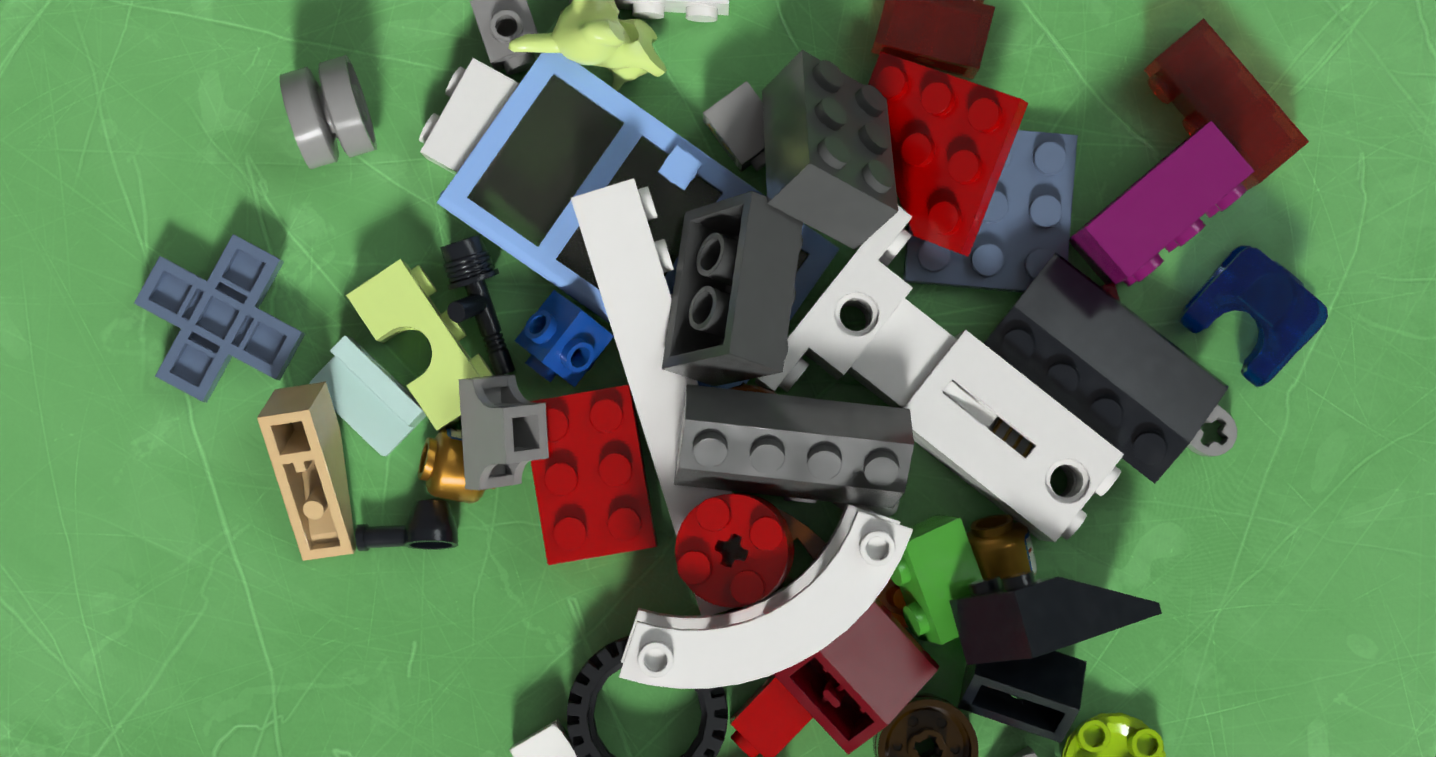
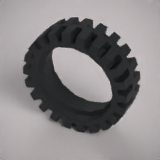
(583, 698)

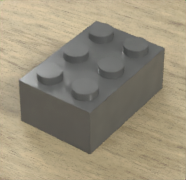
(828, 150)
(733, 291)

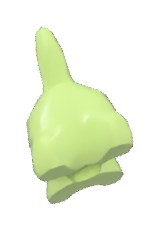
(595, 36)

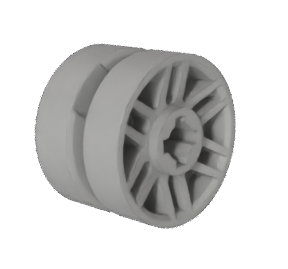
(328, 112)

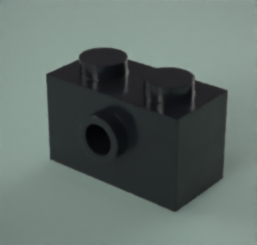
(1045, 690)

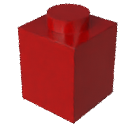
(768, 720)

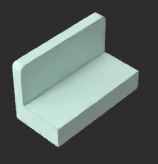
(369, 397)

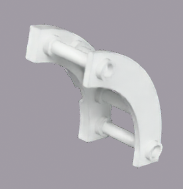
(779, 628)

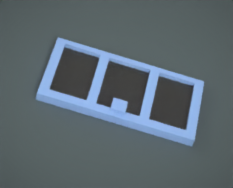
(576, 135)

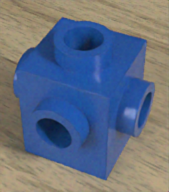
(562, 340)

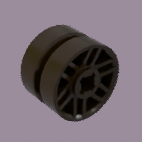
(926, 717)

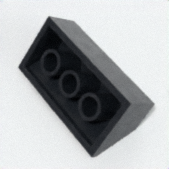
(1107, 367)

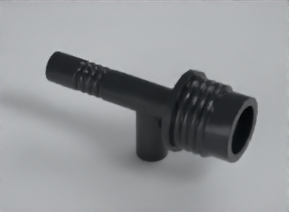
(469, 266)

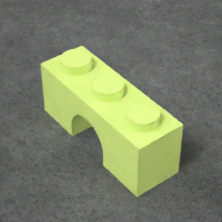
(400, 302)

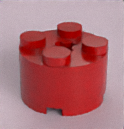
(705, 563)

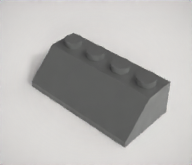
(794, 446)

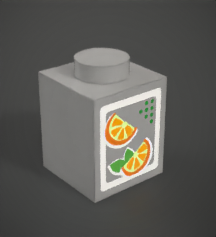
(739, 126)

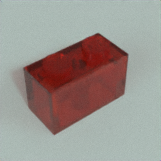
(935, 33)

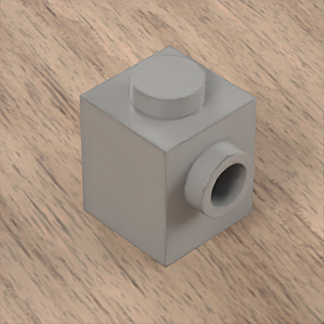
(499, 24)

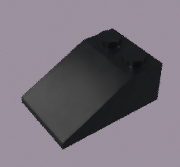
(1035, 617)

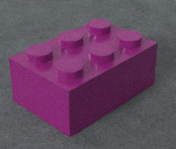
(1163, 207)

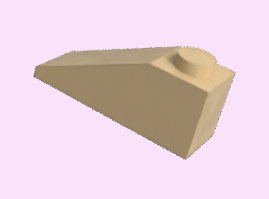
(310, 468)

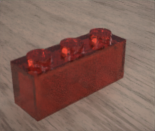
(1214, 86)

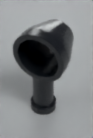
(427, 528)

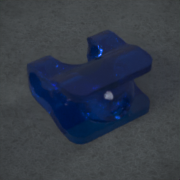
(1272, 296)

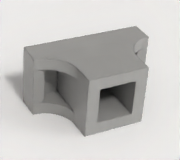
(499, 431)

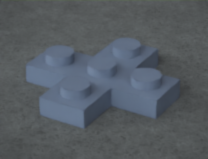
(219, 318)

